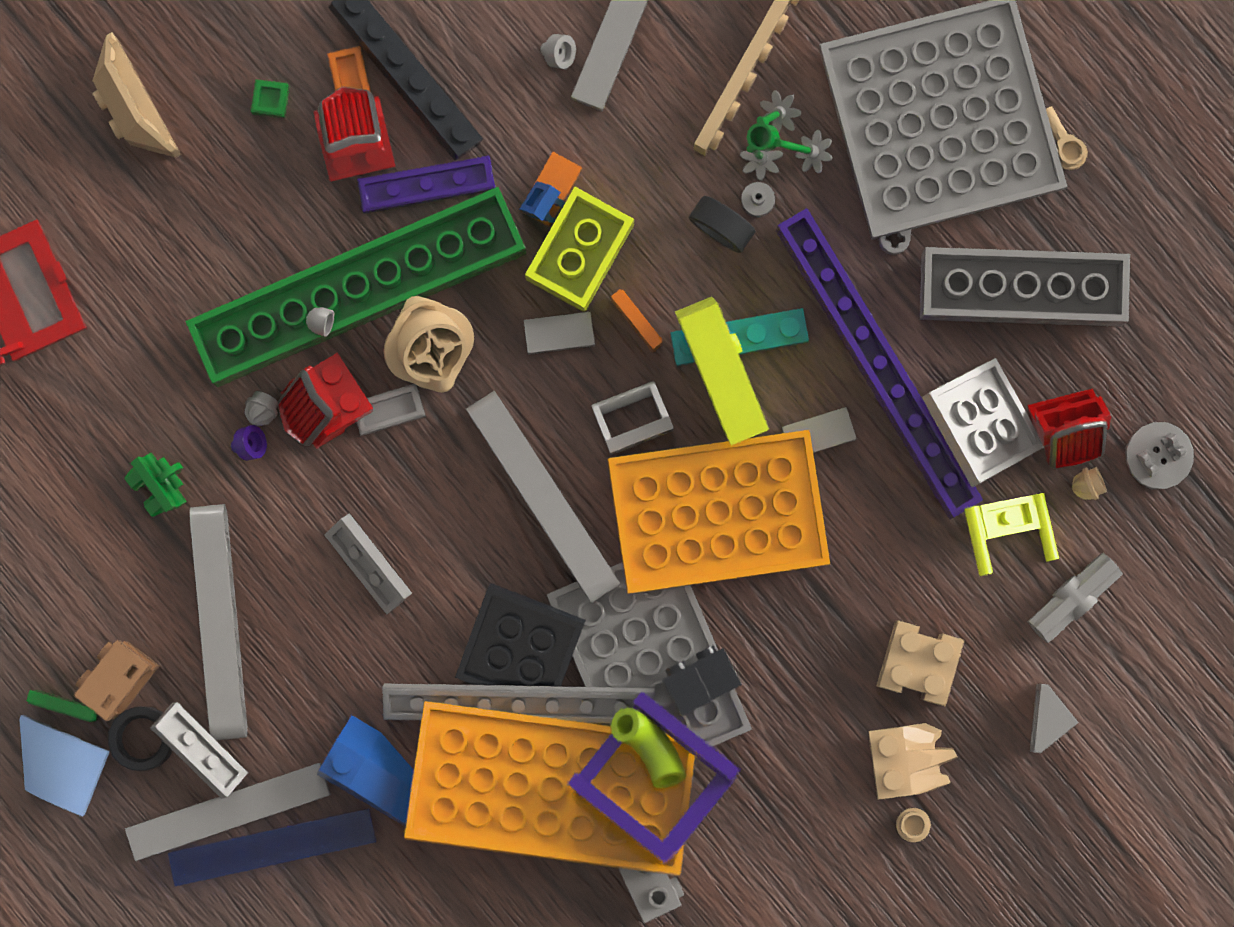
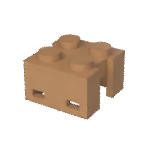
(115, 679)

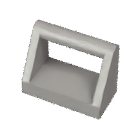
(638, 435)

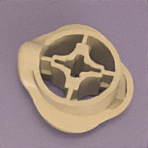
(428, 344)

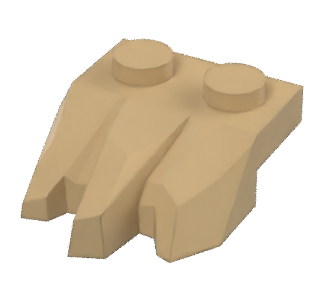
(907, 760)

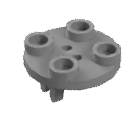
(1146, 464)

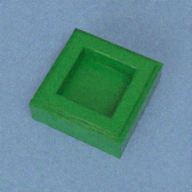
(270, 98)

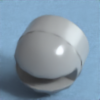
(320, 321)

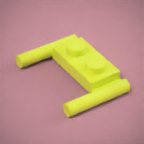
(1009, 518)

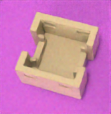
(920, 663)

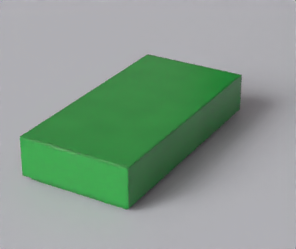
(61, 705)

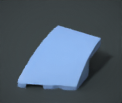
(59, 765)

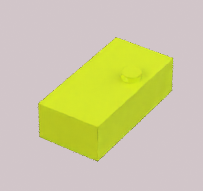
(722, 370)

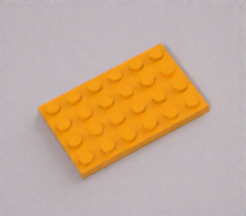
(718, 511)

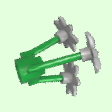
(765, 137)

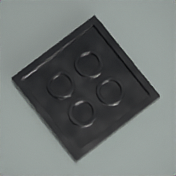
(519, 642)

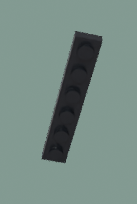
(407, 76)

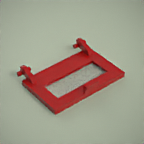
(33, 294)

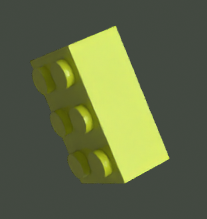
(579, 249)

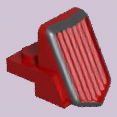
(353, 133)
(322, 403)
(1071, 427)

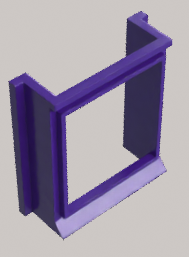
(724, 777)

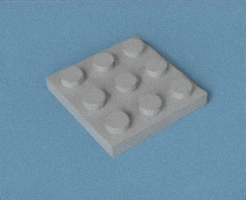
(983, 422)

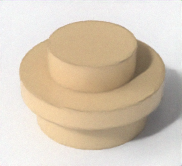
(913, 824)

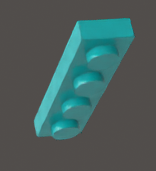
(754, 334)

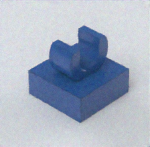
(540, 202)

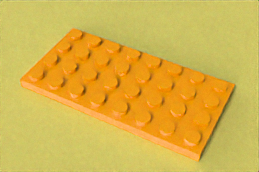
(504, 788)

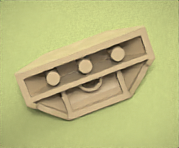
(129, 102)

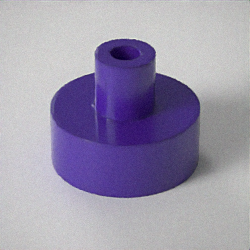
(249, 443)

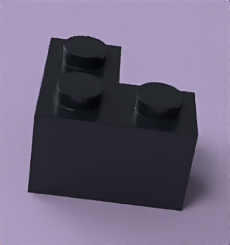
(700, 681)

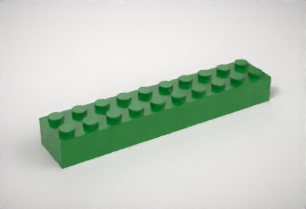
(357, 286)

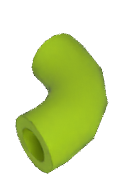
(651, 745)

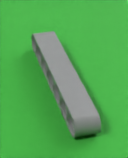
(543, 496)
(218, 622)

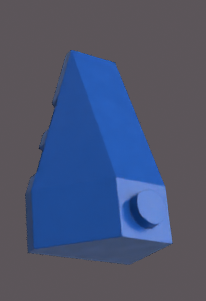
(370, 770)

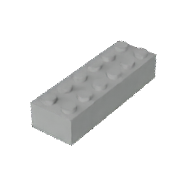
(1024, 286)

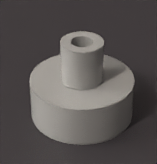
(559, 51)
(756, 207)

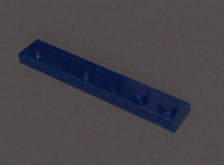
(272, 847)

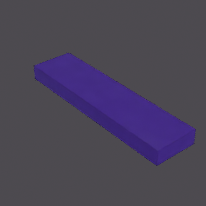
(426, 184)

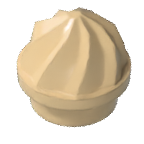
(1089, 484)

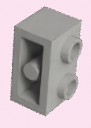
(652, 892)

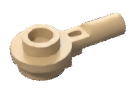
(1070, 149)

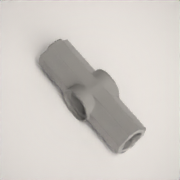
(1075, 597)

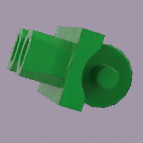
(160, 480)

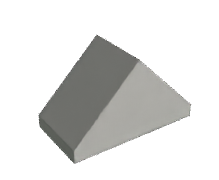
(1050, 719)

